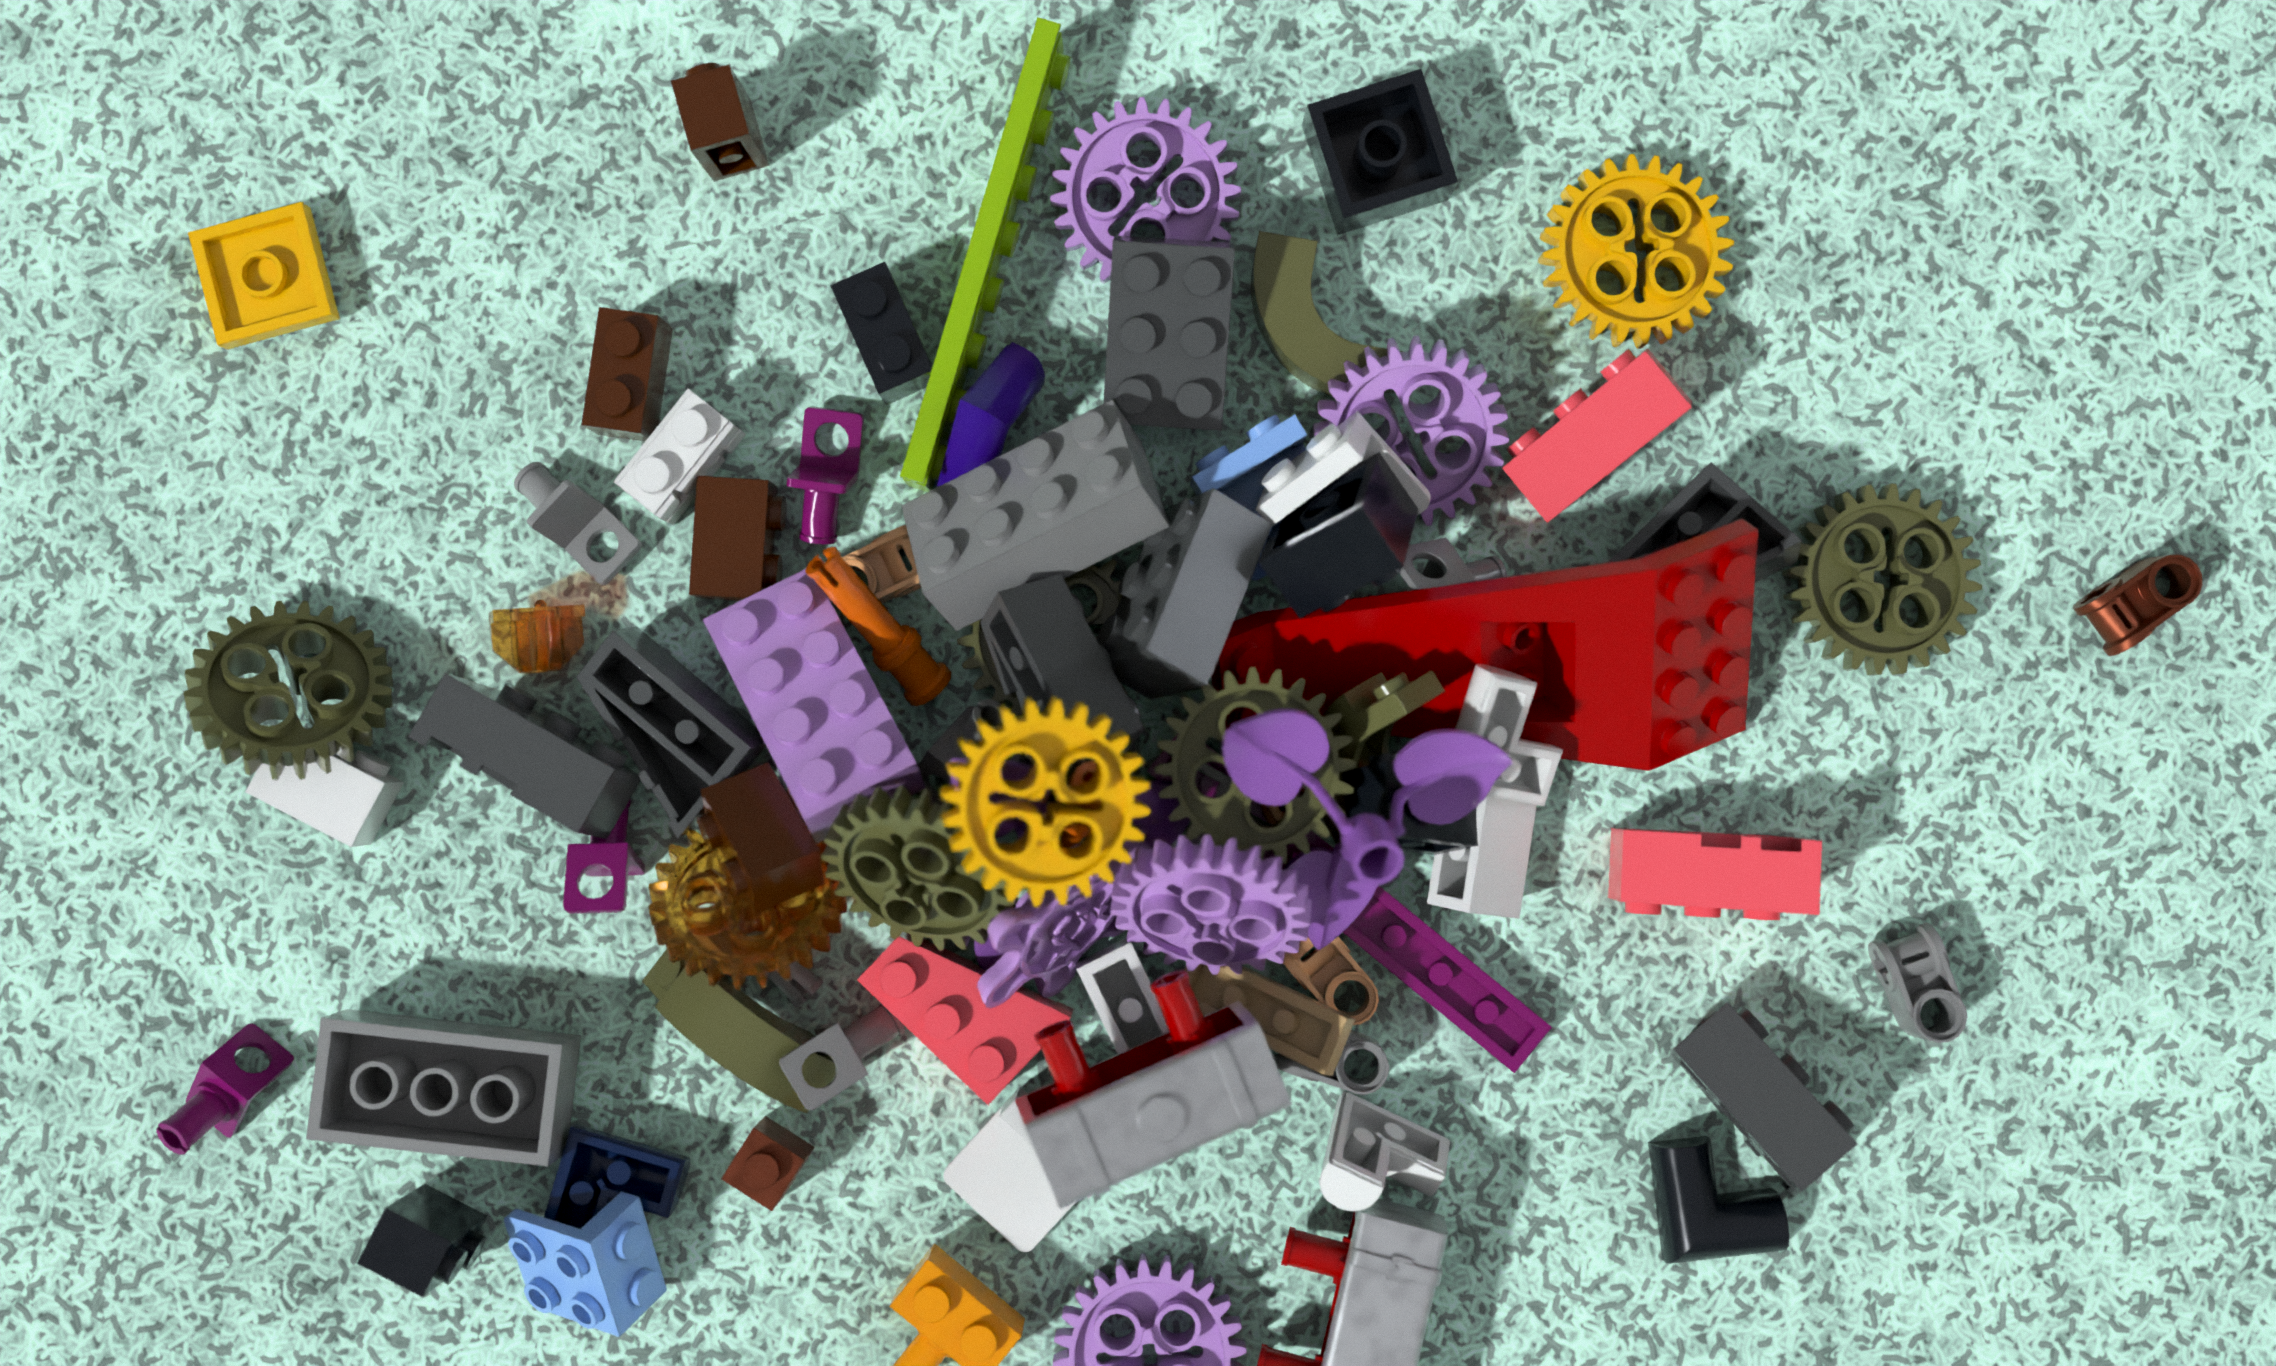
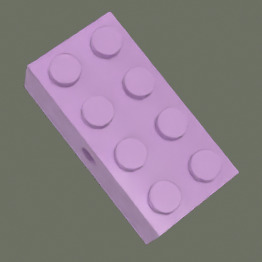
(812, 699)

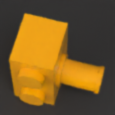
(954, 1315)

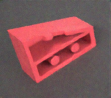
(1595, 432)
(1714, 873)
(941, 1005)

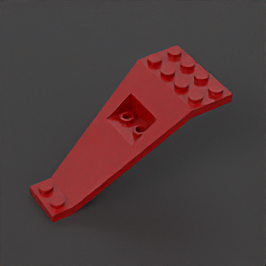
(1624, 653)

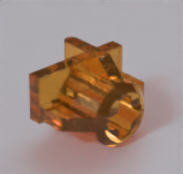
(537, 636)

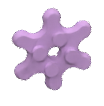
(1049, 938)

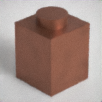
(767, 1163)

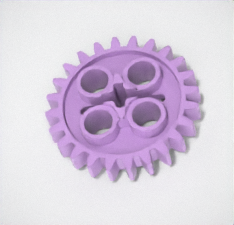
(1105, 161)
(1459, 410)
(1211, 905)
(1146, 1299)

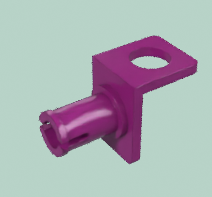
(824, 474)
(601, 858)
(223, 1091)

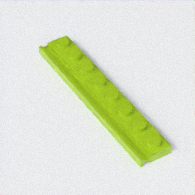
(992, 237)

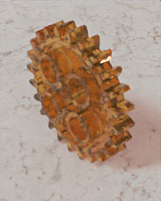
(717, 934)

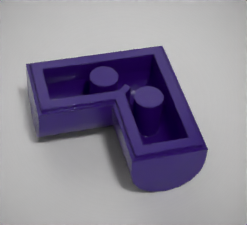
(990, 410)

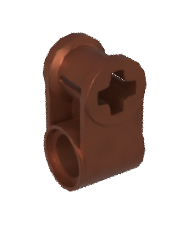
(2130, 604)

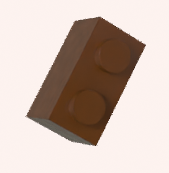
(719, 121)
(627, 374)
(735, 537)
(761, 838)

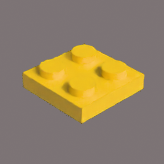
(263, 275)

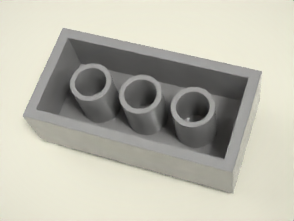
(1034, 514)
(443, 1087)

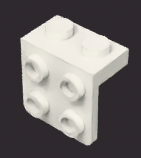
(1326, 459)
(1005, 1179)

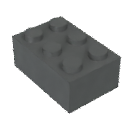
(1169, 331)
(1183, 595)

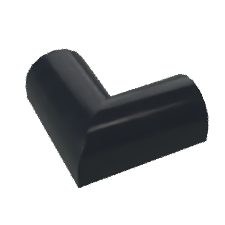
(1704, 1224)

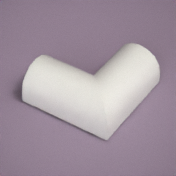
(1497, 710)
(1373, 1144)

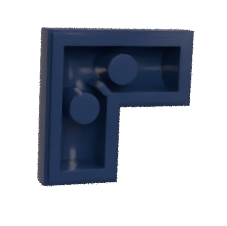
(602, 1165)

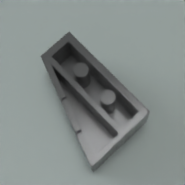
(1705, 505)
(1049, 650)
(668, 723)
(529, 753)
(1765, 1097)

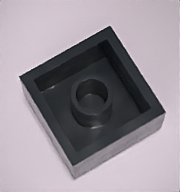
(1379, 151)
(1341, 539)

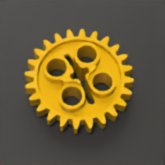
(1687, 251)
(1037, 858)

